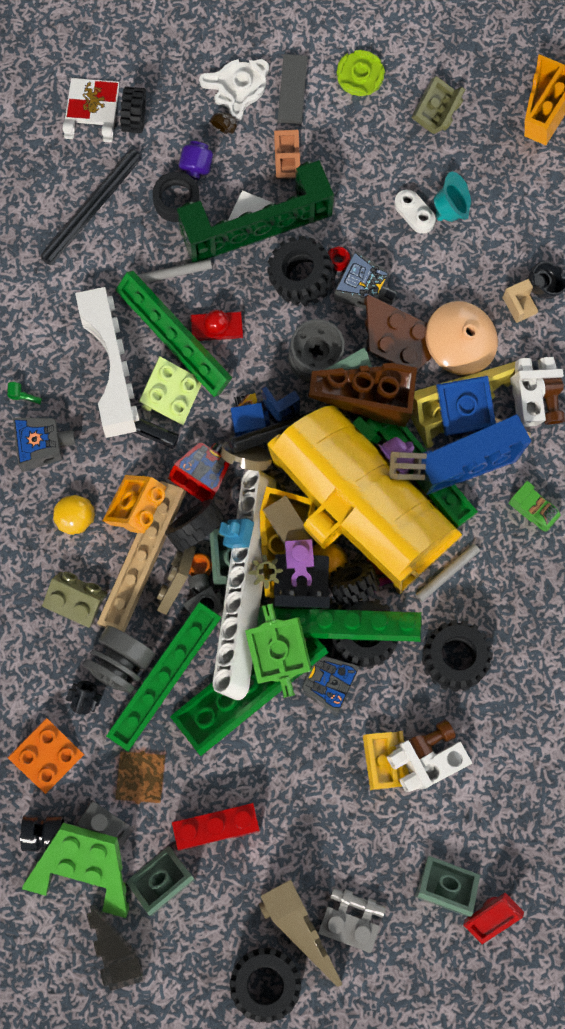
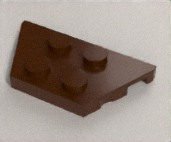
(395, 334)

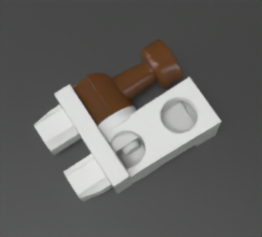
(535, 385)
(423, 764)

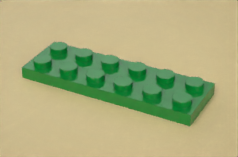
(213, 715)

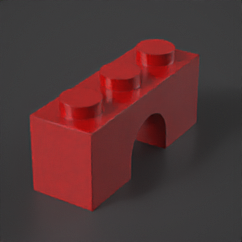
(215, 827)

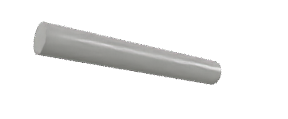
(176, 271)
(447, 573)

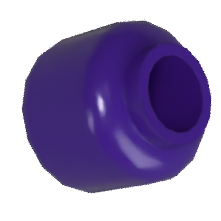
(196, 159)

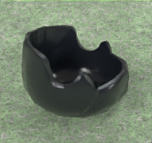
(549, 273)

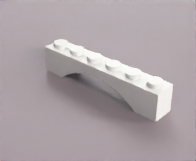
(114, 406)

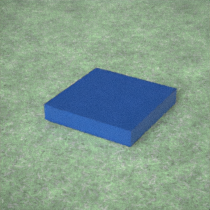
(465, 405)

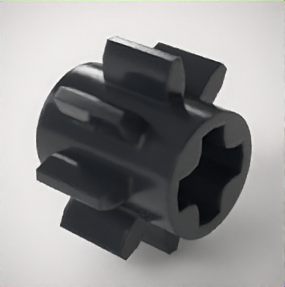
(83, 697)

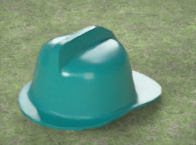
(453, 199)

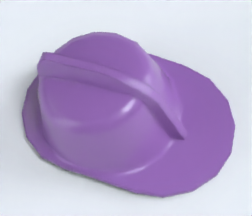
(397, 445)

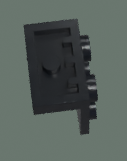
(302, 596)

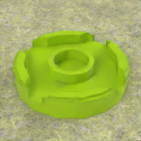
(360, 73)

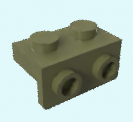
(438, 105)
(74, 598)

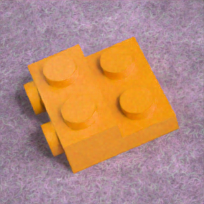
(135, 503)

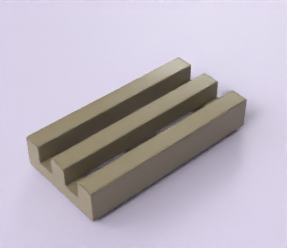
(417, 466)

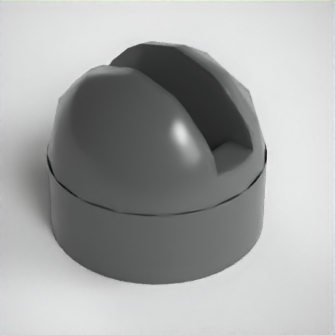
(199, 583)

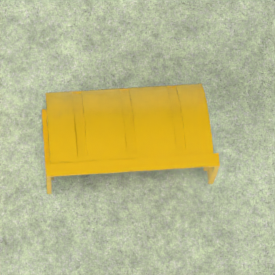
(358, 499)

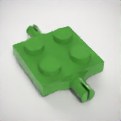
(278, 650)

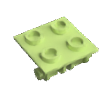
(170, 391)

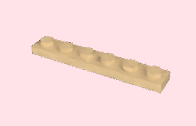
(140, 562)

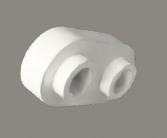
(414, 210)

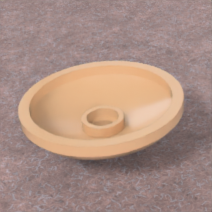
(453, 346)

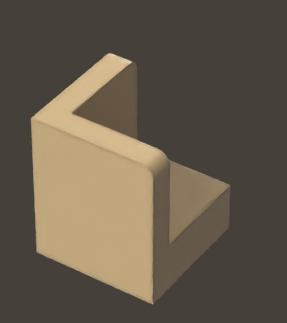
(519, 301)

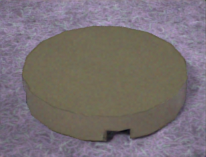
(250, 459)

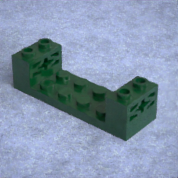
(310, 205)

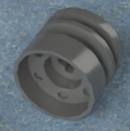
(312, 337)
(119, 659)

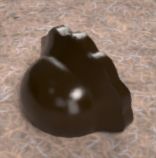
(224, 122)

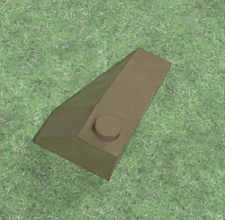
(292, 918)

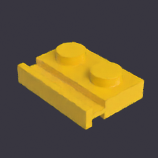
(380, 772)

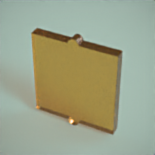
(140, 777)

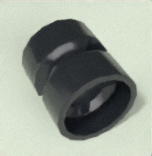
(29, 831)

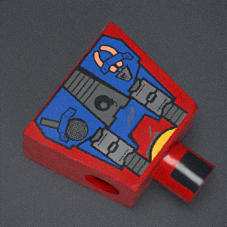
(200, 471)

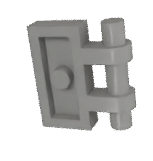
(350, 929)

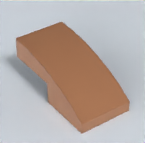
(286, 153)

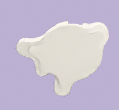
(237, 84)

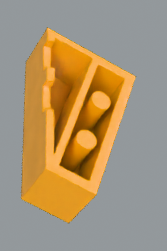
(546, 100)

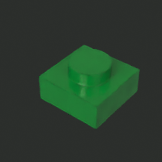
(368, 429)

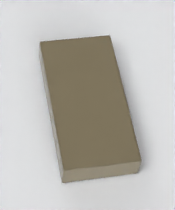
(286, 521)

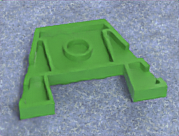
(86, 858)

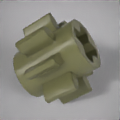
(270, 565)

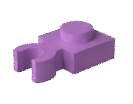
(299, 557)

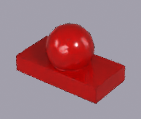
(217, 325)
(493, 918)

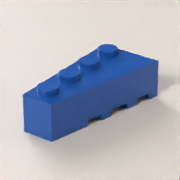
(475, 455)

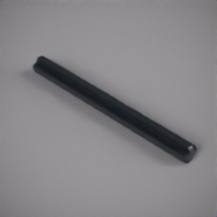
(90, 207)

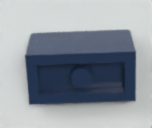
(280, 410)

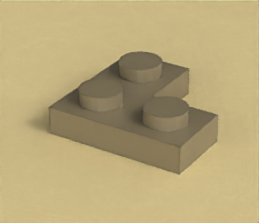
(177, 577)

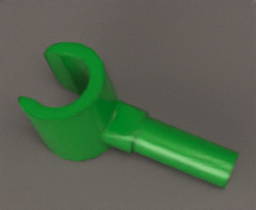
(14, 393)

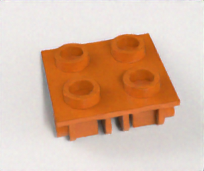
(45, 756)

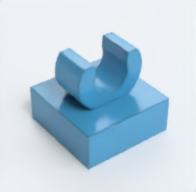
(237, 533)

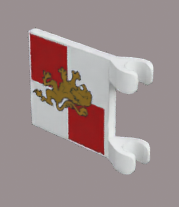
(91, 104)

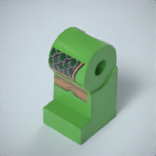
(534, 507)

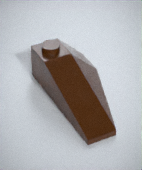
(373, 392)

